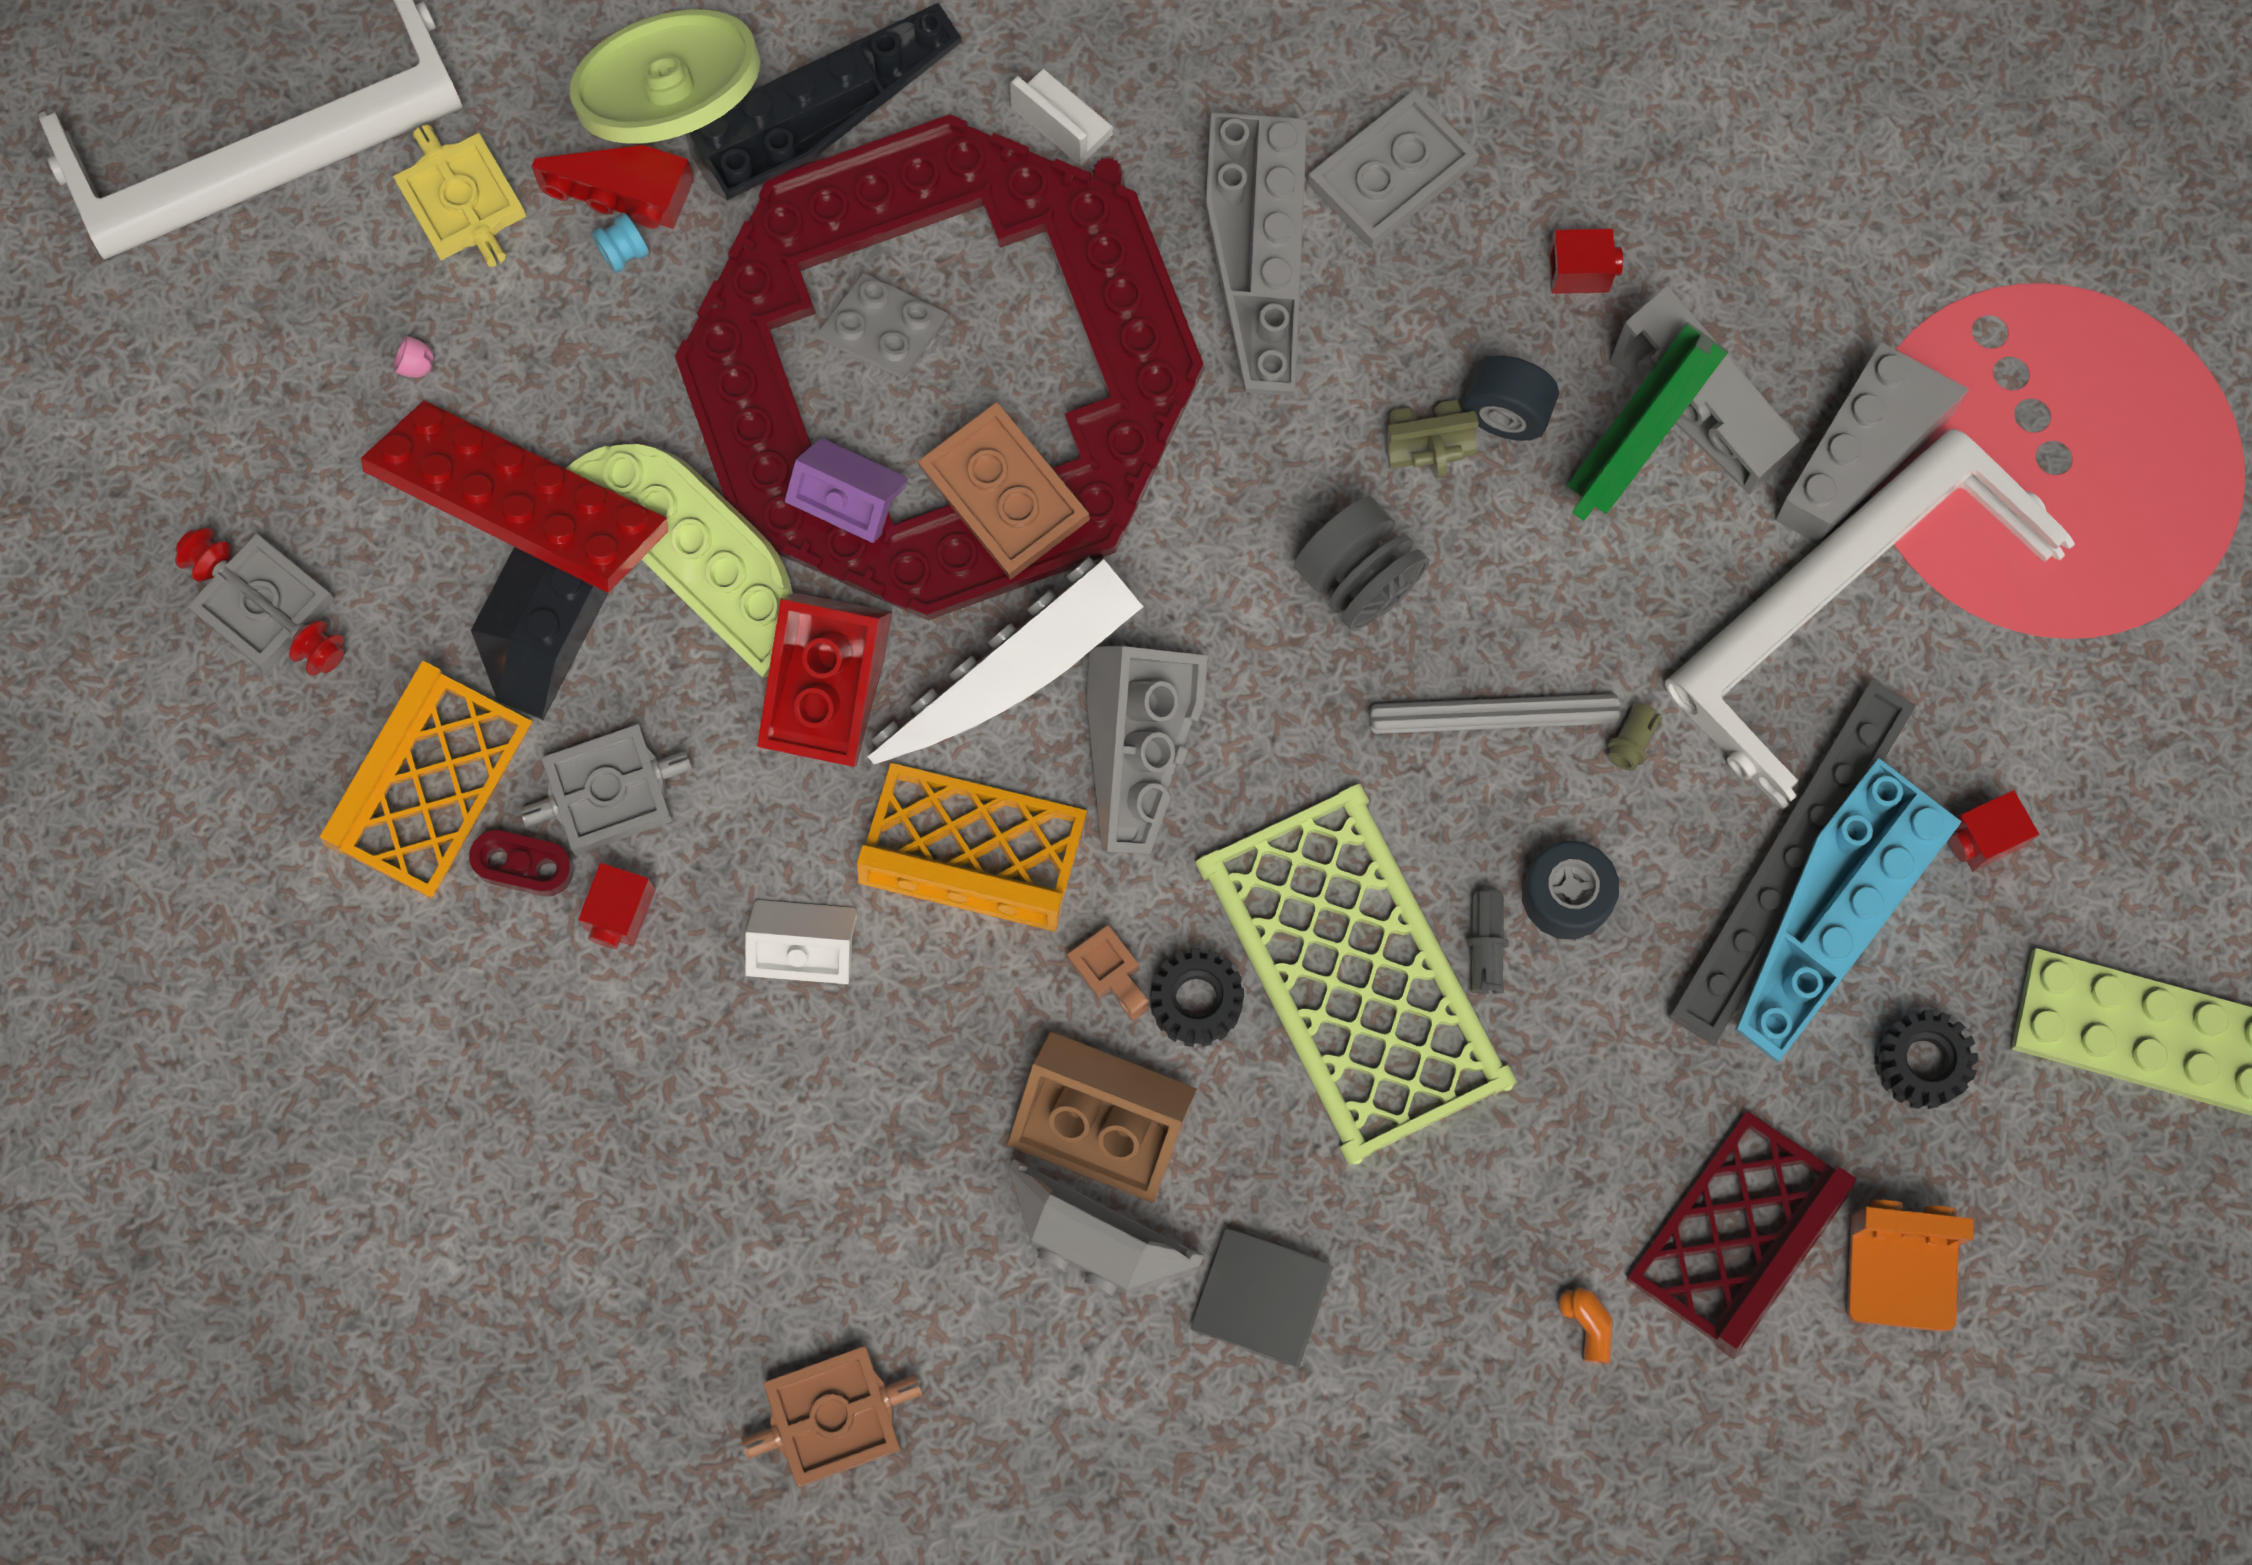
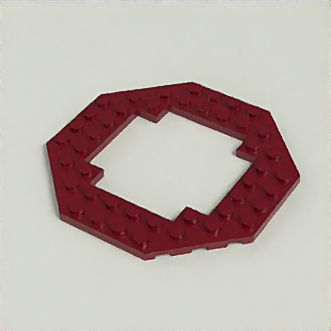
(882, 193)

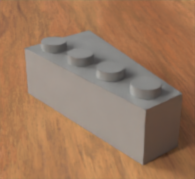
(1876, 429)

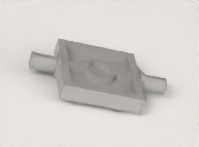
(606, 789)

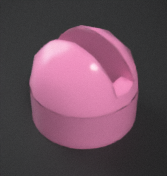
(413, 358)

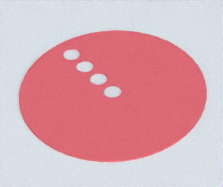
(2148, 479)

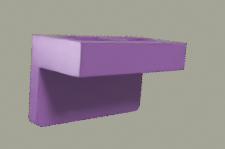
(844, 489)

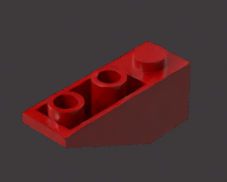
(629, 180)

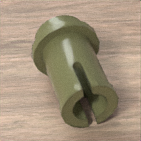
(1629, 747)

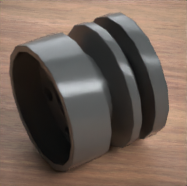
(1354, 555)

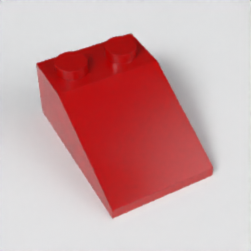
(823, 677)

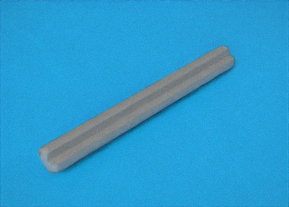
(1495, 713)

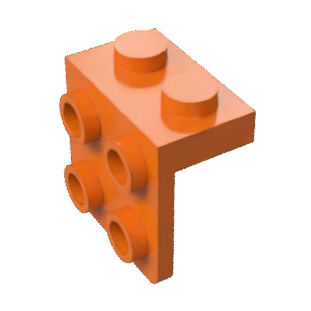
(1905, 1265)

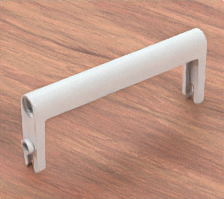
(263, 158)
(1829, 568)

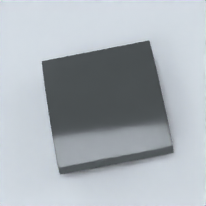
(1262, 1298)

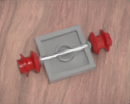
(260, 602)

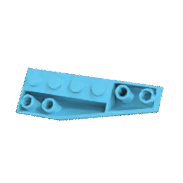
(1842, 899)

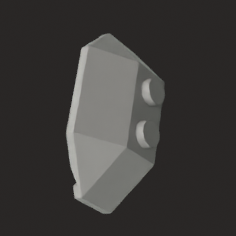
(1095, 1238)

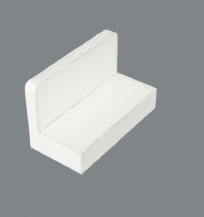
(1060, 115)
(800, 942)

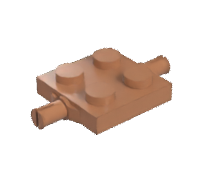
(831, 1416)

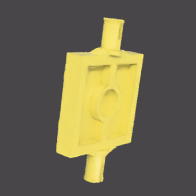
(459, 196)

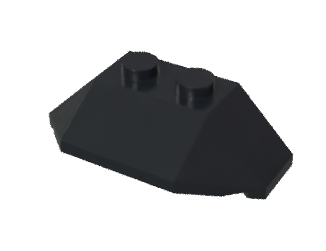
(533, 630)

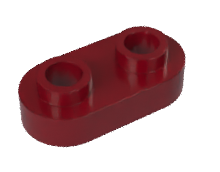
(523, 863)

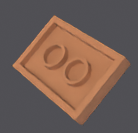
(1003, 490)

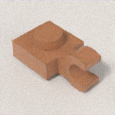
(1107, 967)

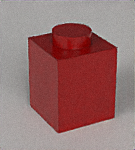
(1584, 261)
(1992, 831)
(616, 906)

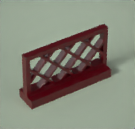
(1779, 1262)

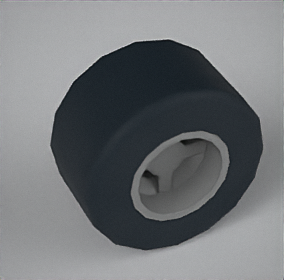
(1511, 397)
(1581, 876)

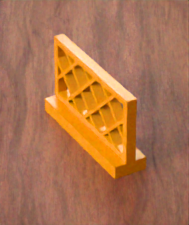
(386, 760)
(961, 886)

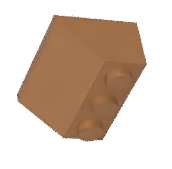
(1101, 1116)

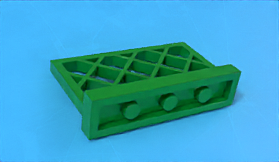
(1645, 420)

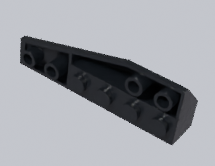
(817, 103)

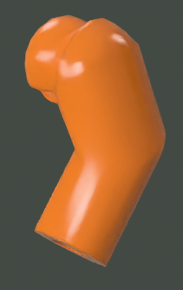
(1593, 1318)

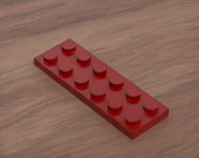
(515, 495)

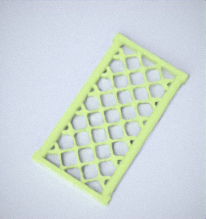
(1354, 801)

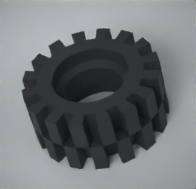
(1207, 968)
(1950, 1041)

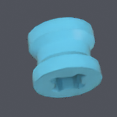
(619, 242)

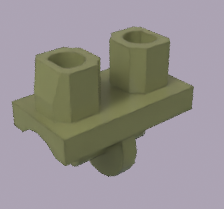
(1431, 440)

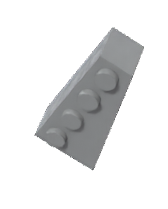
(1727, 414)

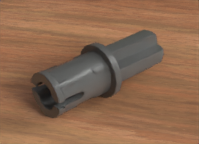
(1487, 942)

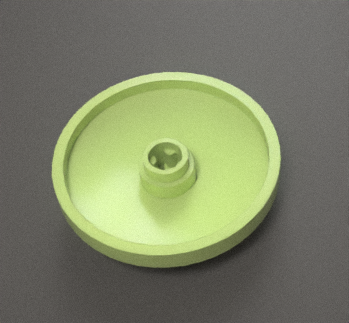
(665, 76)

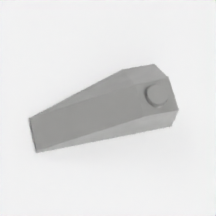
(1138, 726)

